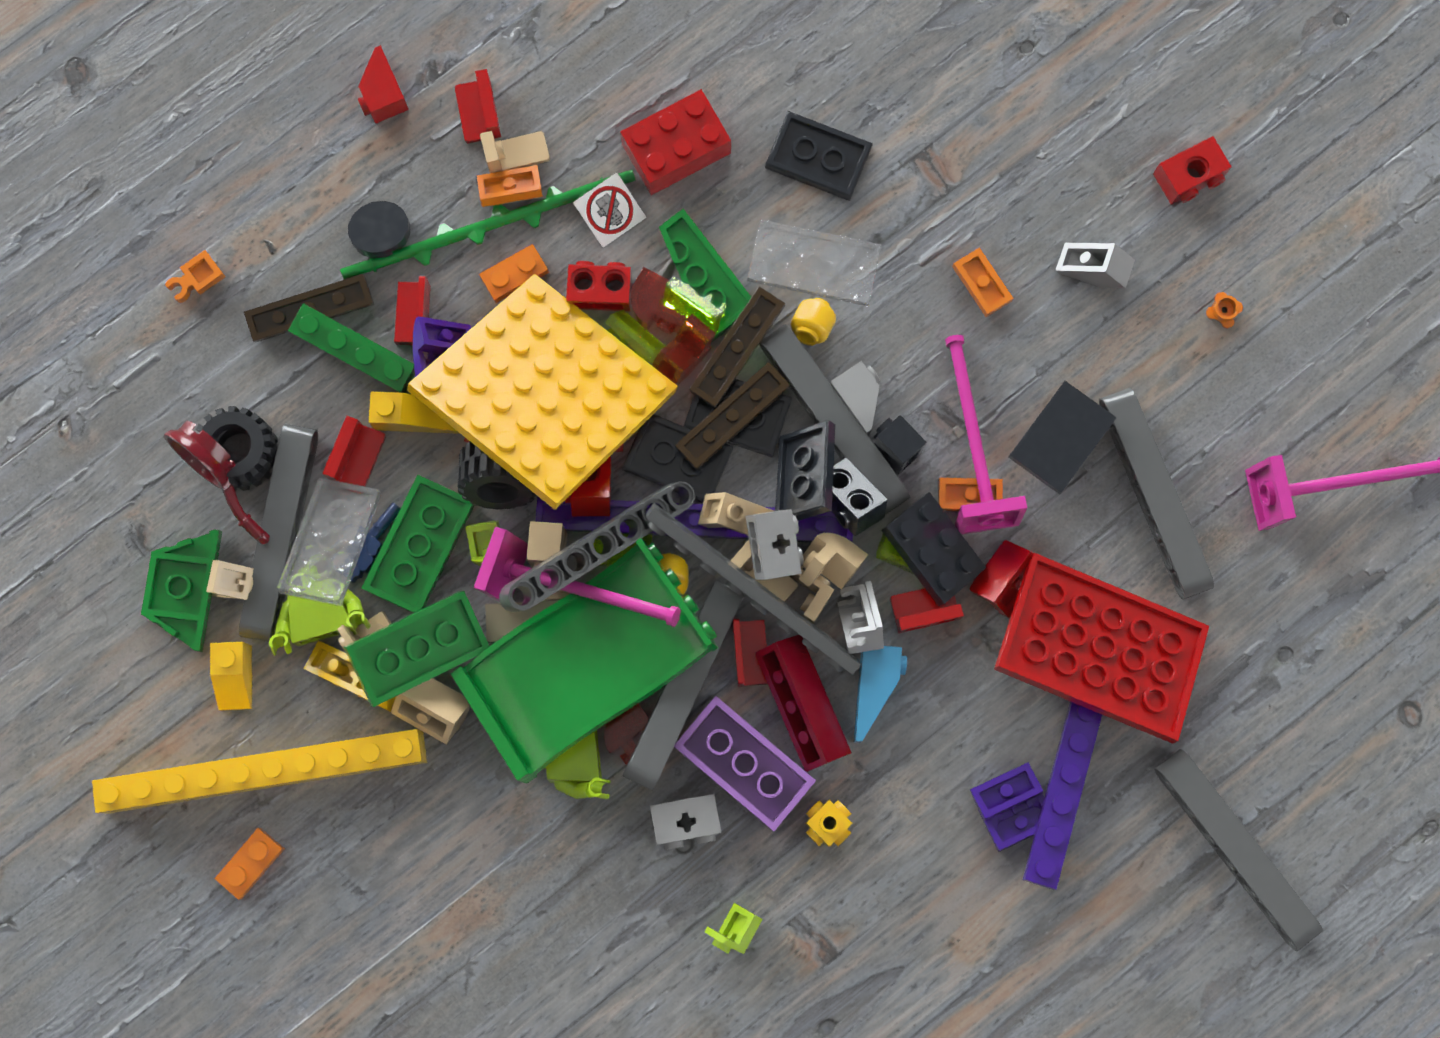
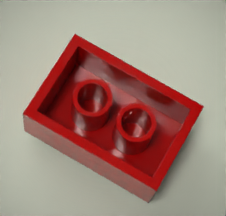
(676, 142)

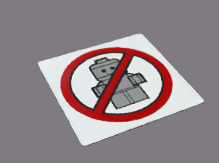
(609, 210)

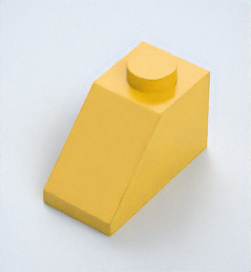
(231, 675)

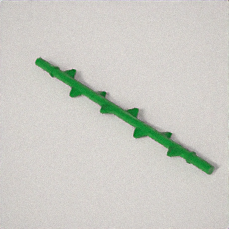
(475, 232)

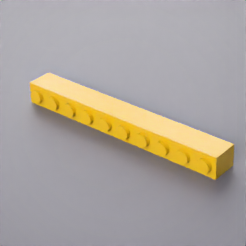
(259, 771)

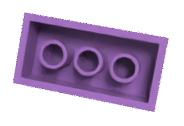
(744, 763)

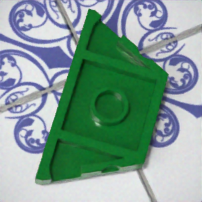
(178, 587)

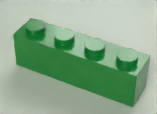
(352, 348)

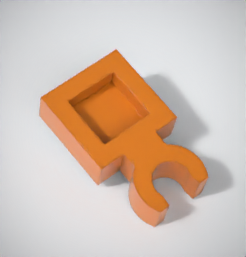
(200, 274)

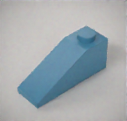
(877, 679)

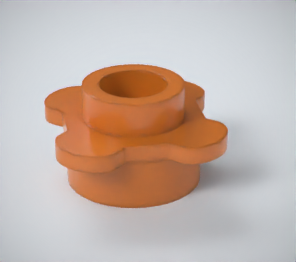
(1233, 308)

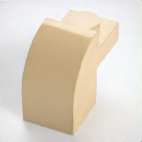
(833, 558)

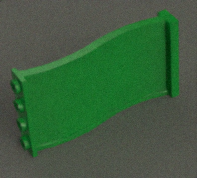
(582, 663)

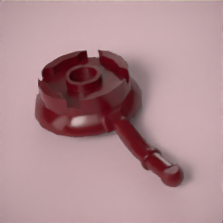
(211, 463)

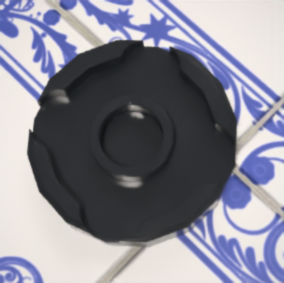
(379, 229)

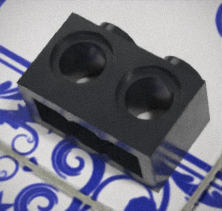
(855, 493)

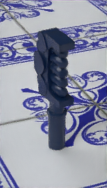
(372, 545)

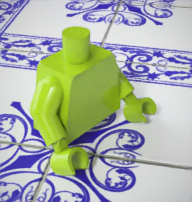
(311, 620)
(579, 770)

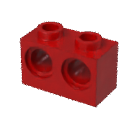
(598, 295)

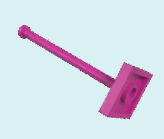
(1273, 494)
(989, 513)
(506, 561)

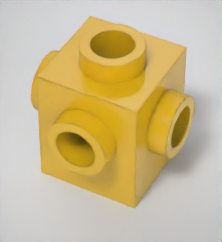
(818, 832)

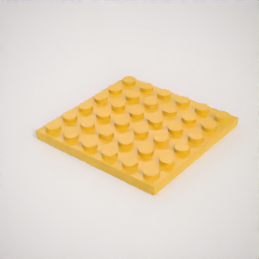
(542, 390)

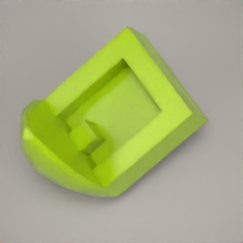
(479, 538)

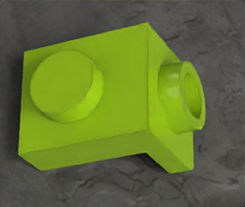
(736, 930)

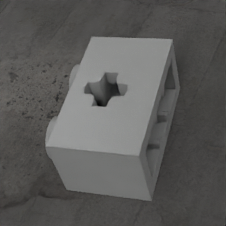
(777, 561)
(667, 814)

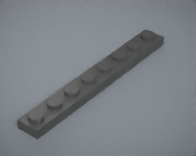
(741, 582)

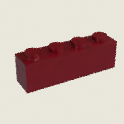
(803, 702)

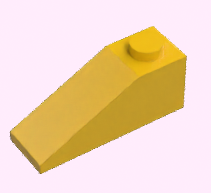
(404, 413)
(337, 669)

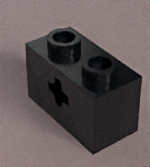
(898, 443)

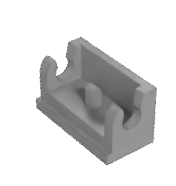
(861, 619)

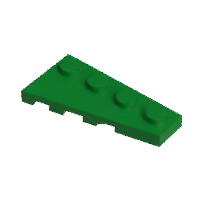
(703, 268)

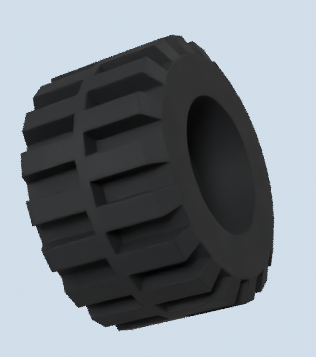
(262, 444)
(487, 483)

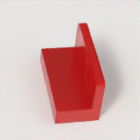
(477, 108)
(412, 301)
(354, 453)
(1002, 577)
(919, 610)
(748, 639)

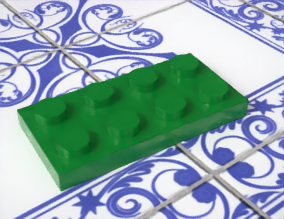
(418, 545)
(417, 648)

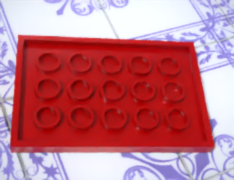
(1102, 648)

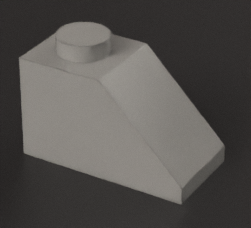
(1096, 264)
(859, 392)

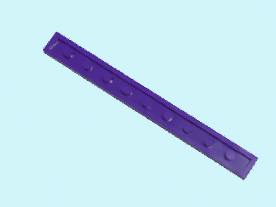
(808, 527)

